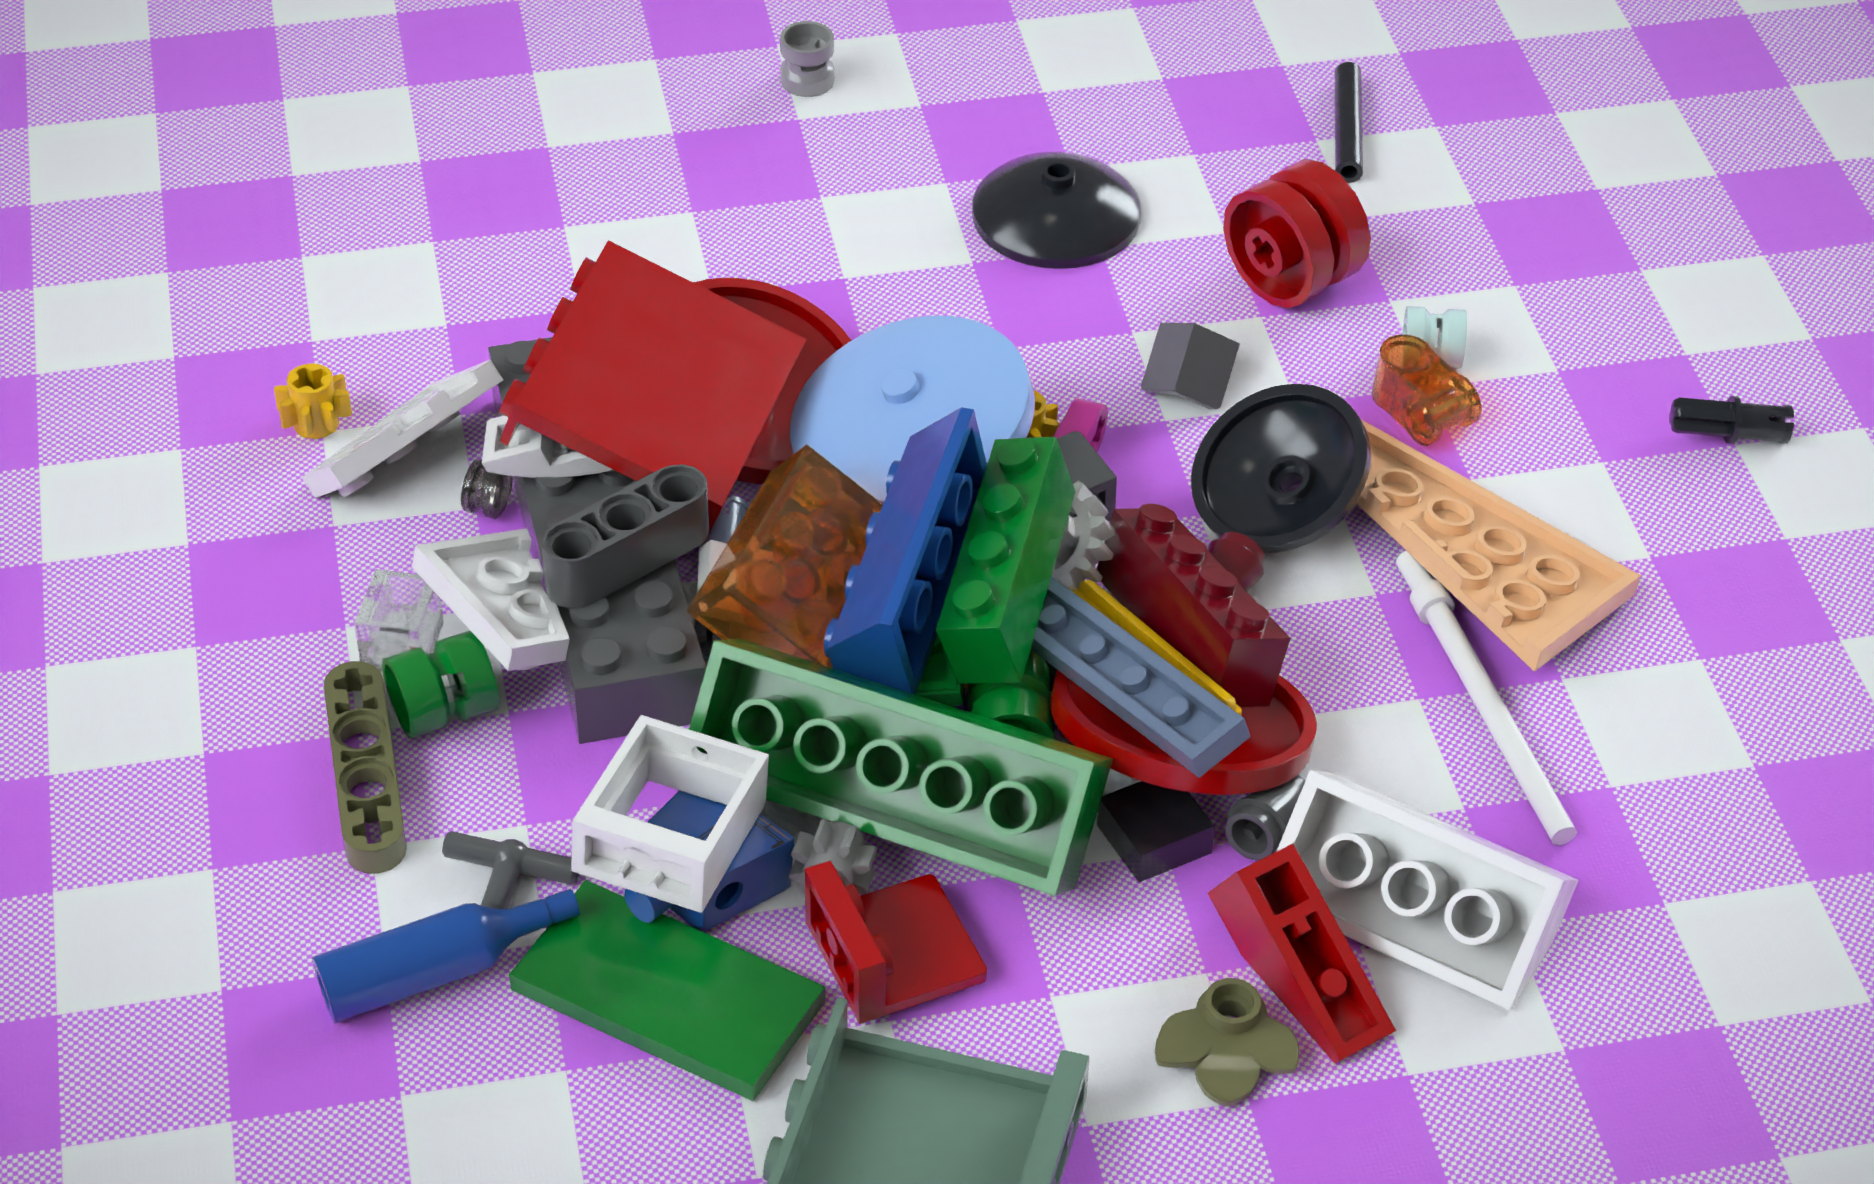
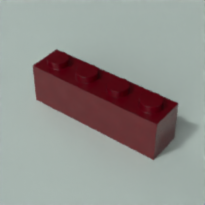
(1193, 602)

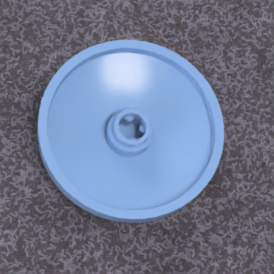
(901, 380)

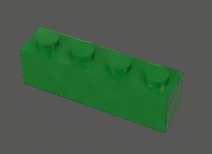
(1006, 561)

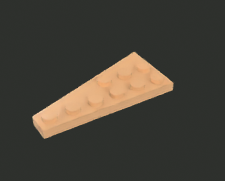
(1497, 559)

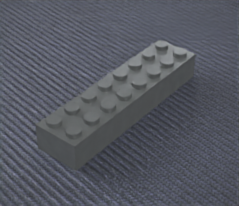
(635, 645)

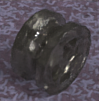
(485, 490)

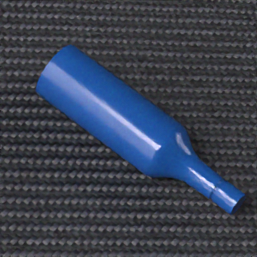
(428, 953)

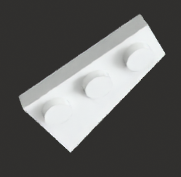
(397, 432)
(497, 595)

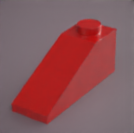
(1301, 952)

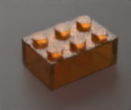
(789, 559)

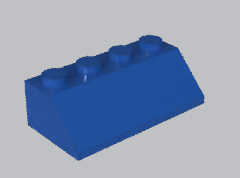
(910, 556)

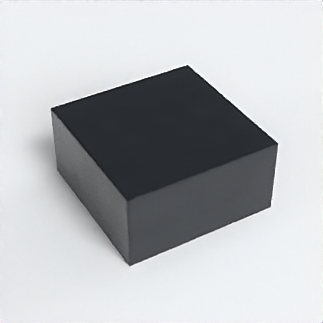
(1154, 828)

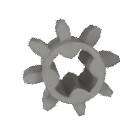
(841, 845)

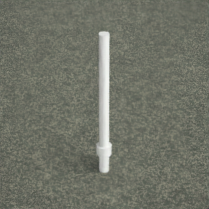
(1436, 608)

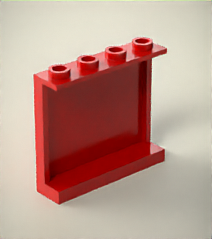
(653, 374)

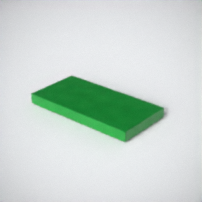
(670, 991)

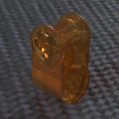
(1418, 389)

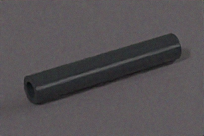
(1348, 121)

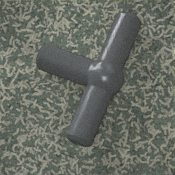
(508, 861)

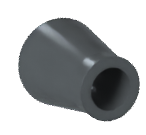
(1260, 819)

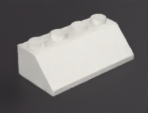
(1427, 888)

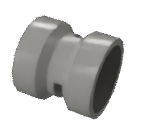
(807, 57)

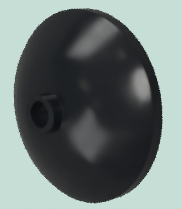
(1056, 210)
(1269, 446)

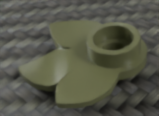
(1226, 1049)

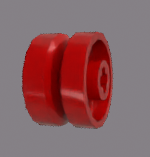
(1297, 233)

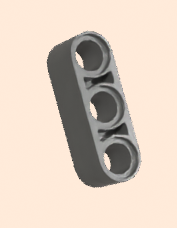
(625, 536)

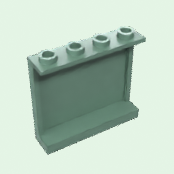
(923, 1115)

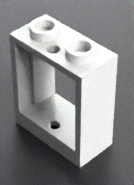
(654, 858)

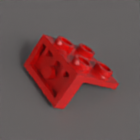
(890, 943)

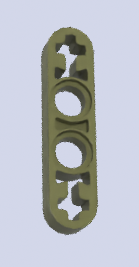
(364, 765)

